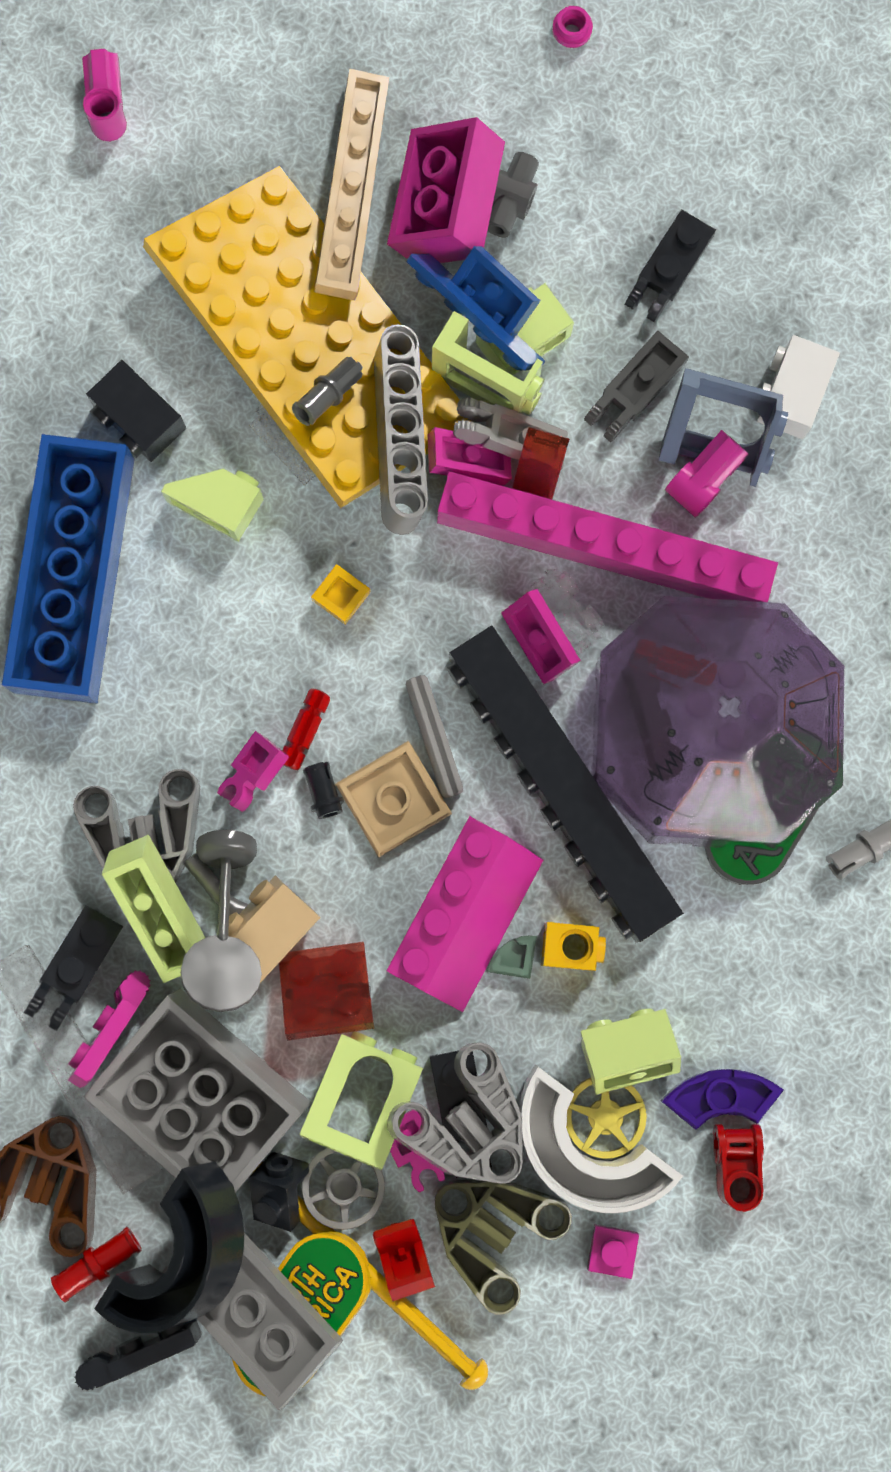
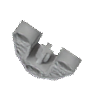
(176, 818)
(496, 1102)

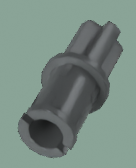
(327, 391)

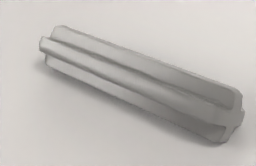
(434, 736)

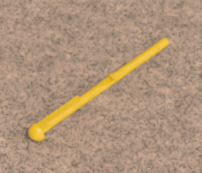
(474, 1373)

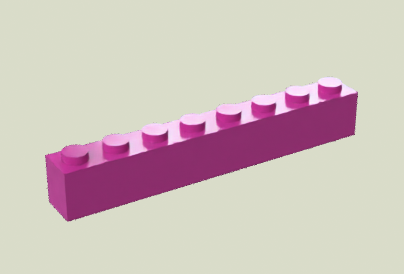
(604, 541)

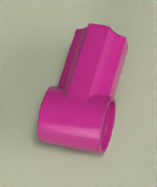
(103, 94)
(700, 481)

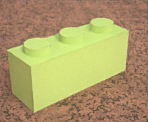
(152, 905)

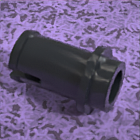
(323, 790)

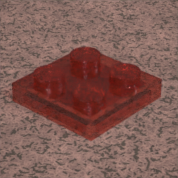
(326, 991)

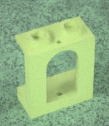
(452, 352)
(346, 1054)

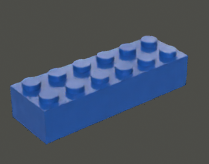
(69, 569)

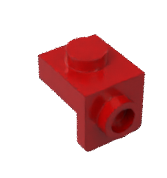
(403, 1259)

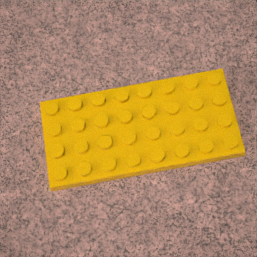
(251, 282)

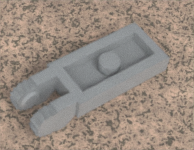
(503, 430)

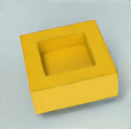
(340, 594)

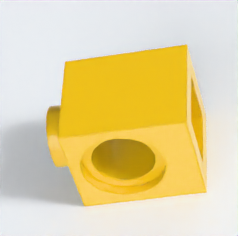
(553, 939)

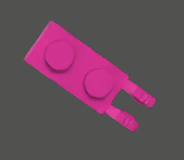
(110, 1026)

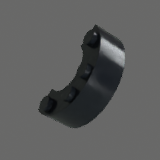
(204, 1259)

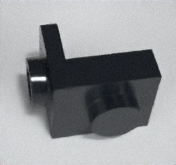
(275, 1190)

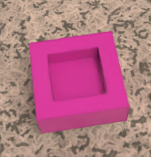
(613, 1251)

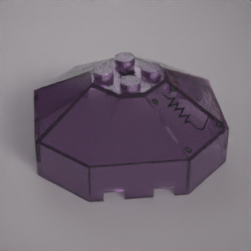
(686, 768)

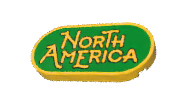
(331, 1276)

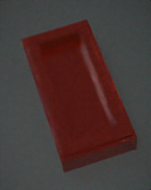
(540, 463)

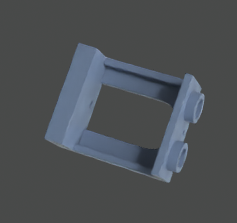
(689, 443)

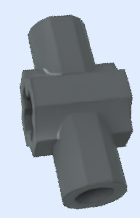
(513, 194)

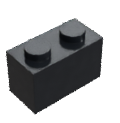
(135, 411)

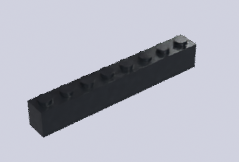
(564, 785)

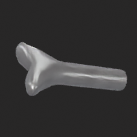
(211, 883)

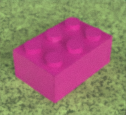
(446, 190)

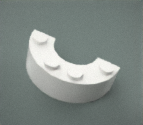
(580, 1180)

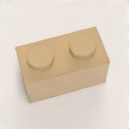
(272, 922)

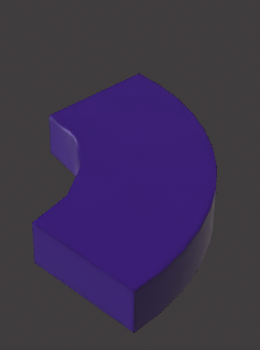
(722, 1093)

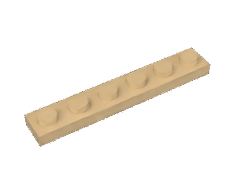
(352, 185)

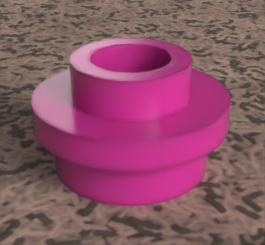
(572, 16)

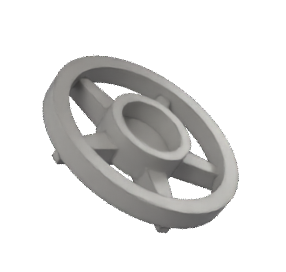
(342, 1189)

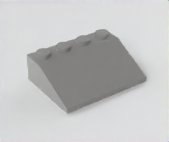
(196, 1093)

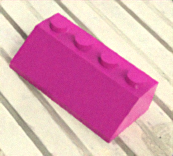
(465, 914)

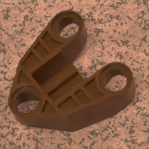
(77, 1192)

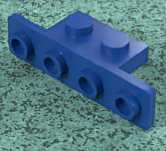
(487, 297)

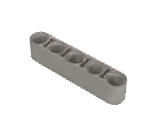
(398, 447)

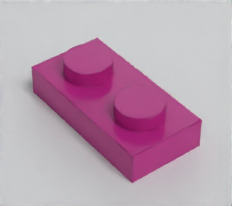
(454, 455)
(540, 636)

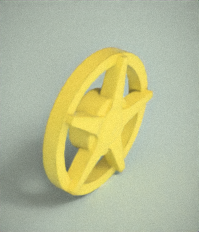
(606, 1119)

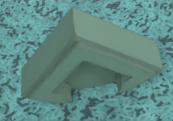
(514, 957)

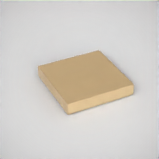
(393, 799)

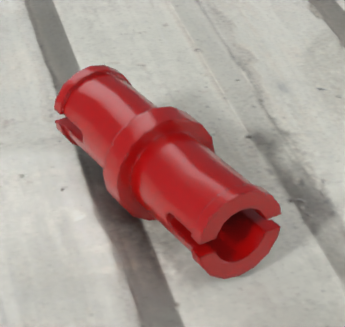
(95, 1264)

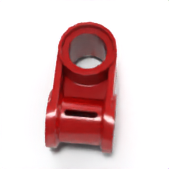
(739, 1162)

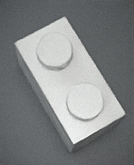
(802, 379)

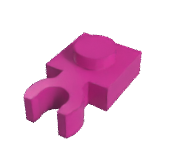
(255, 767)
(402, 1155)

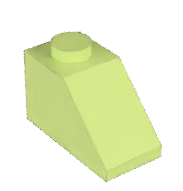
(217, 499)

